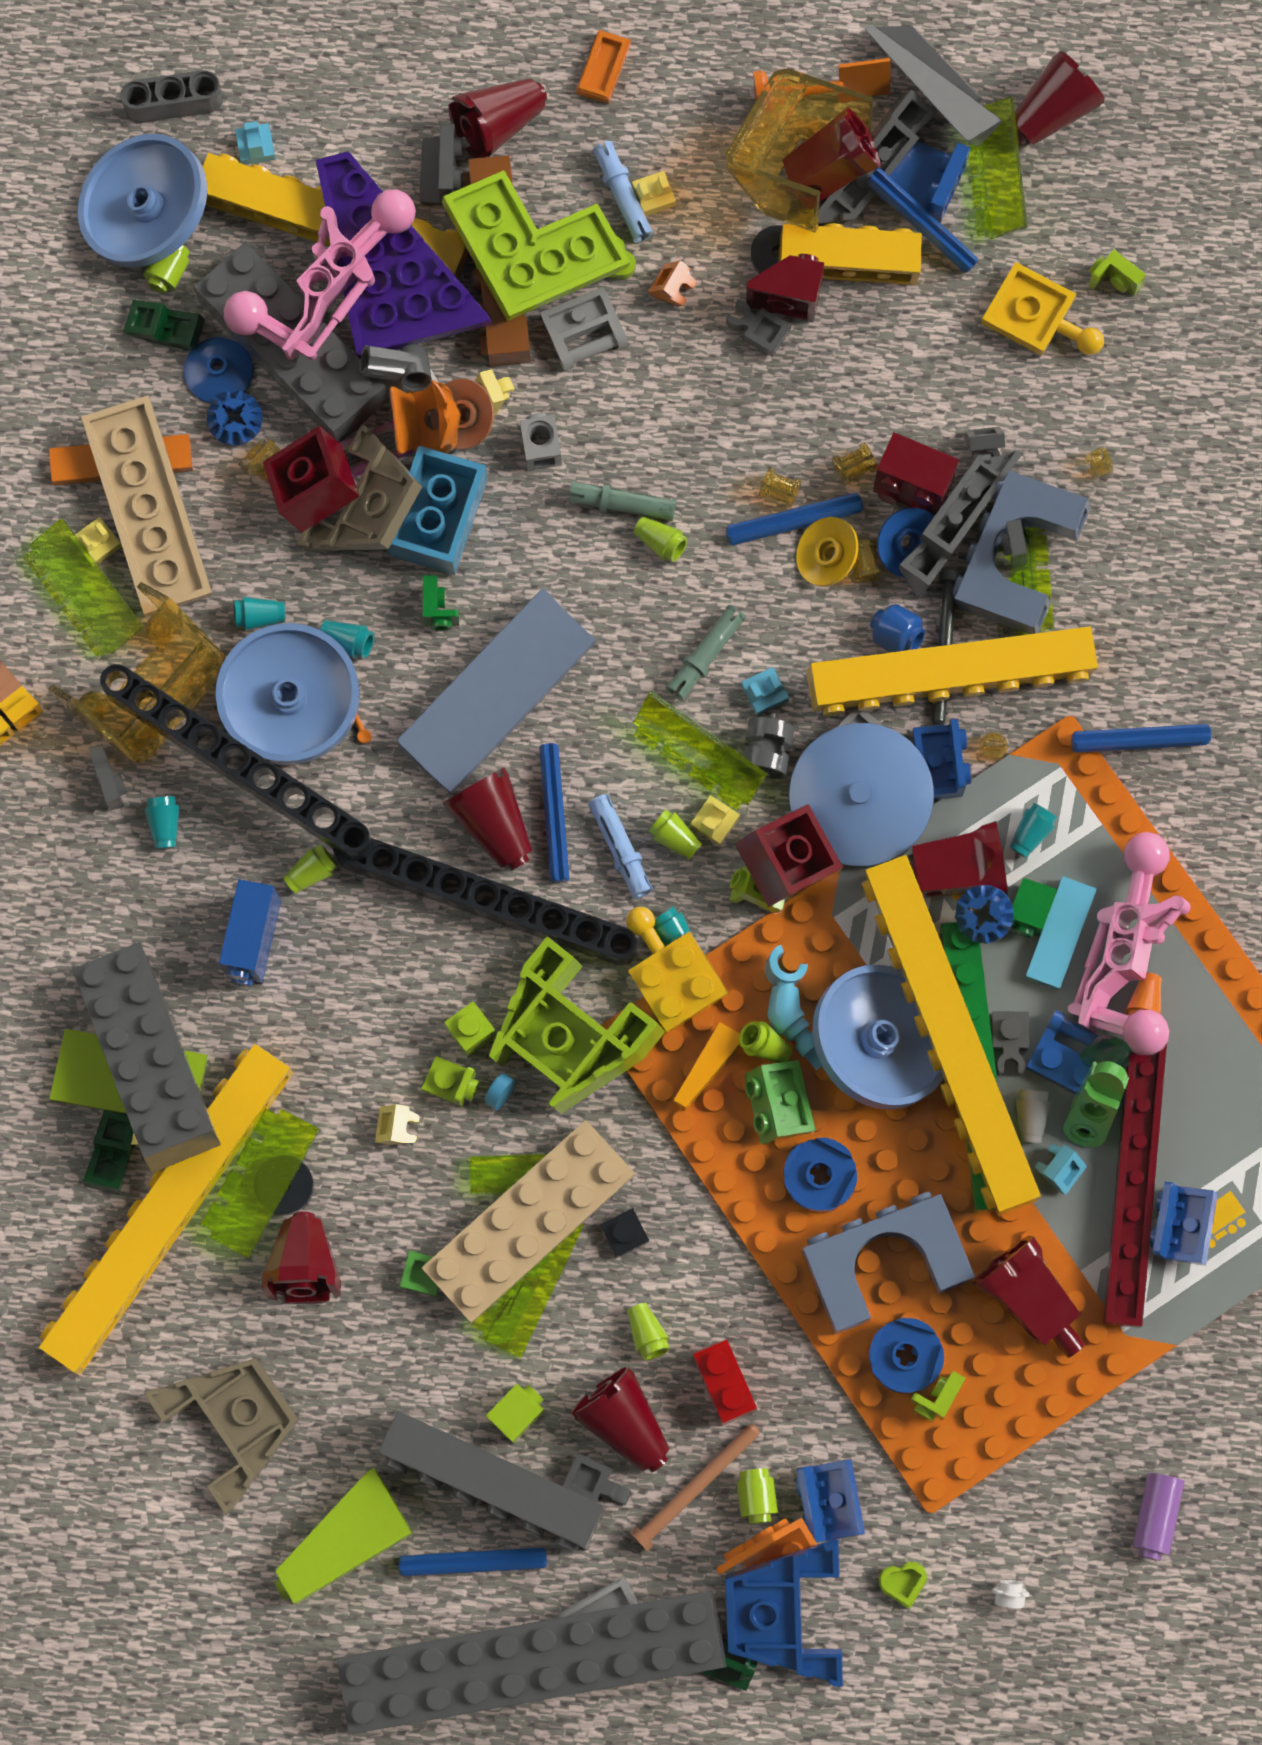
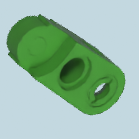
(1095, 1104)

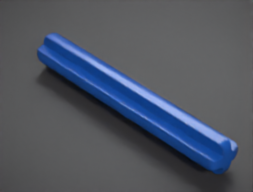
(922, 220)
(793, 518)
(1140, 738)
(554, 813)
(472, 1561)

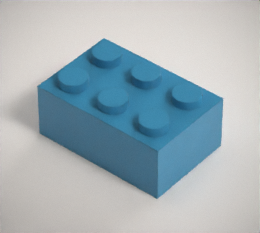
(442, 512)

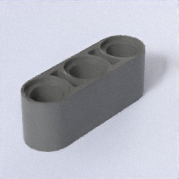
(156, 89)

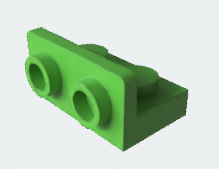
(779, 1101)

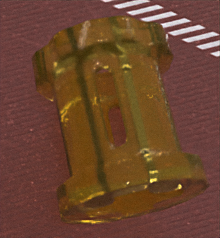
(854, 463)
(780, 488)
(865, 566)

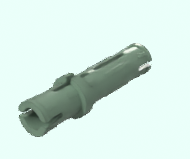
(621, 500)
(697, 664)

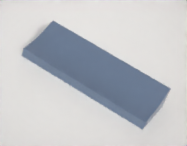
(495, 692)

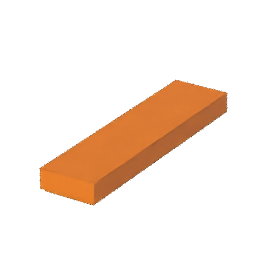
(78, 465)

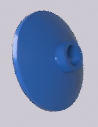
(210, 384)
(902, 522)

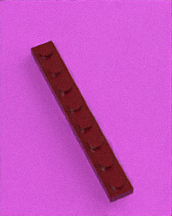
(1134, 1190)

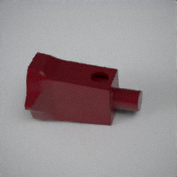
(833, 155)
(960, 863)
(1032, 1295)

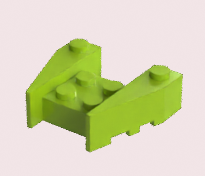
(562, 1037)

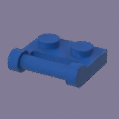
(1056, 1061)

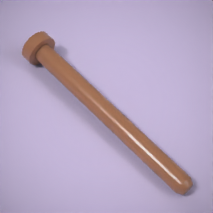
(694, 1487)

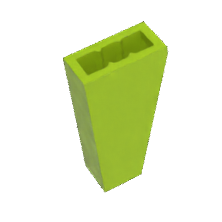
(349, 1536)

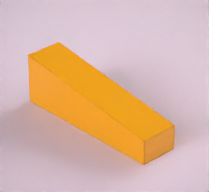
(714, 1056)

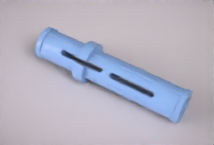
(617, 179)
(616, 838)

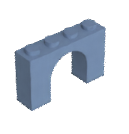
(982, 587)
(922, 1224)

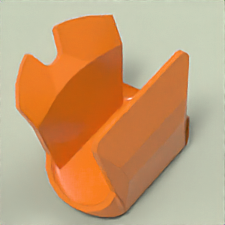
(410, 418)

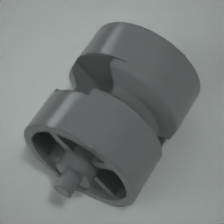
(768, 744)

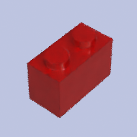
(724, 1382)

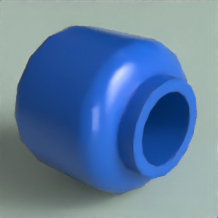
(897, 629)

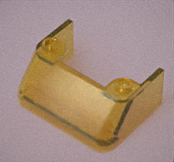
(787, 110)
(180, 665)

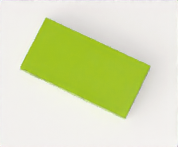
(85, 1078)

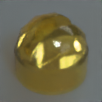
(1100, 462)
(993, 752)

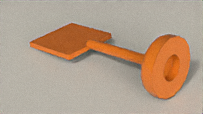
(865, 77)

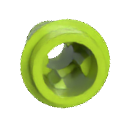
(661, 539)
(674, 834)
(310, 869)
(763, 1042)
(647, 1333)

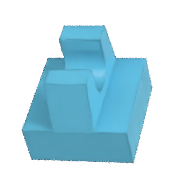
(255, 143)
(764, 691)
(1063, 1169)

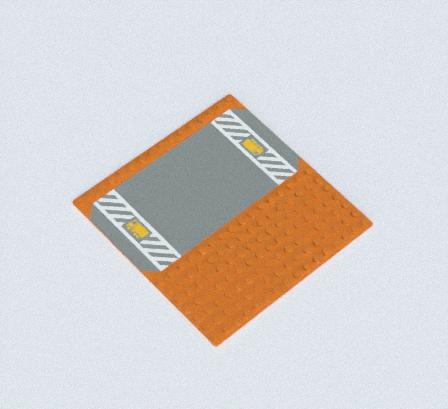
(1206, 1134)

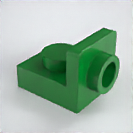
(432, 600)

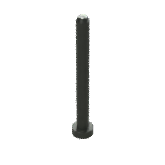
(946, 628)

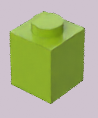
(470, 1029)
(516, 1412)

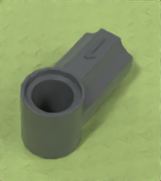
(407, 365)

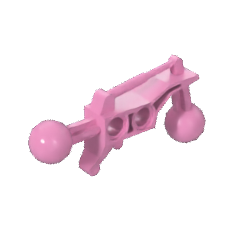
(248, 314)
(1144, 1030)

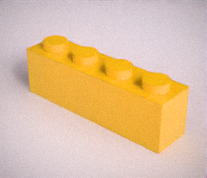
(858, 253)

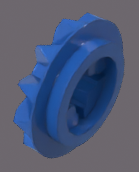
(234, 433)
(1000, 908)

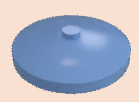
(142, 200)
(288, 693)
(865, 792)
(871, 1039)

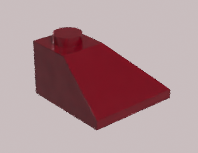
(788, 287)

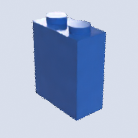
(250, 933)

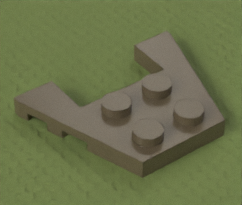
(384, 501)
(244, 1412)

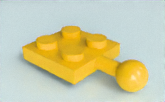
(1033, 309)
(676, 977)

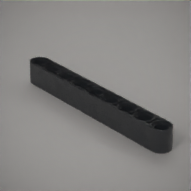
(227, 747)
(498, 910)

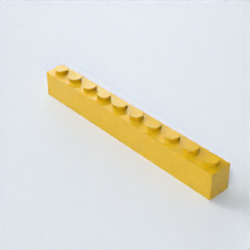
(951, 1035)
(162, 1214)

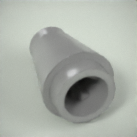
(1032, 1114)

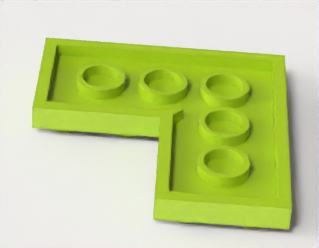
(525, 263)

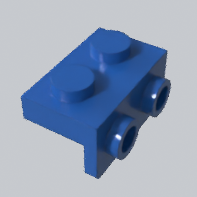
(942, 751)
(1183, 1224)
(830, 1500)

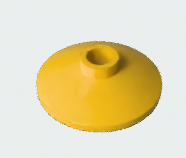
(816, 549)

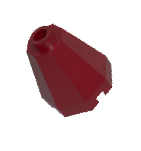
(301, 1263)

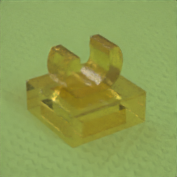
(253, 460)

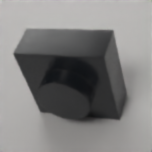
(624, 1233)

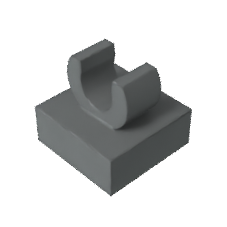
(985, 440)

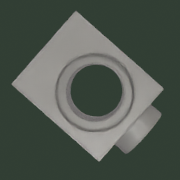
(540, 455)

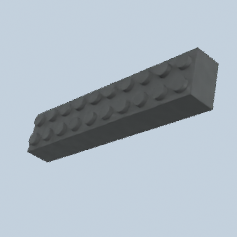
(531, 1662)

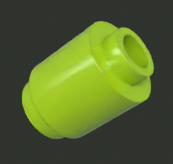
(167, 273)
(757, 1496)

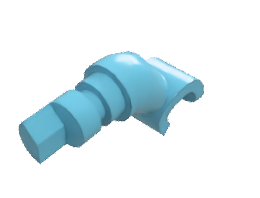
(785, 1009)

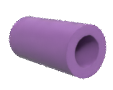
(1158, 1515)

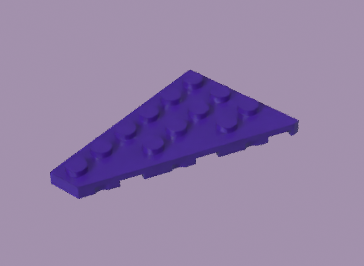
(413, 289)

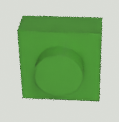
(415, 1278)

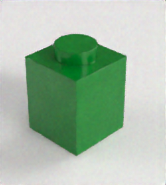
(1031, 907)

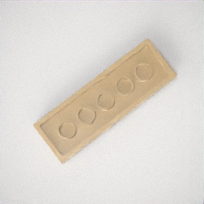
(146, 502)
(528, 1221)

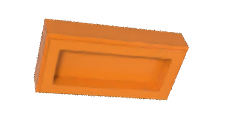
(603, 66)

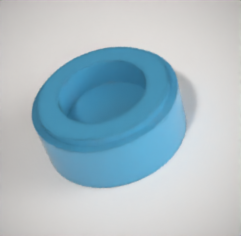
(500, 1091)

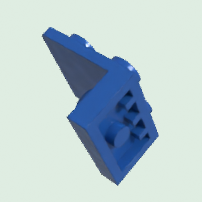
(931, 176)

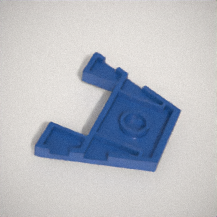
(767, 1612)

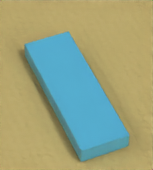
(1060, 933)

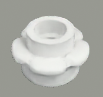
(1010, 1594)

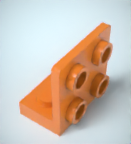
(769, 1544)

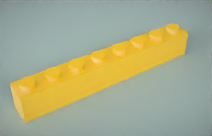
(296, 208)
(952, 670)

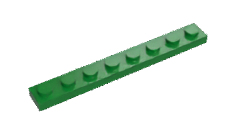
(968, 971)

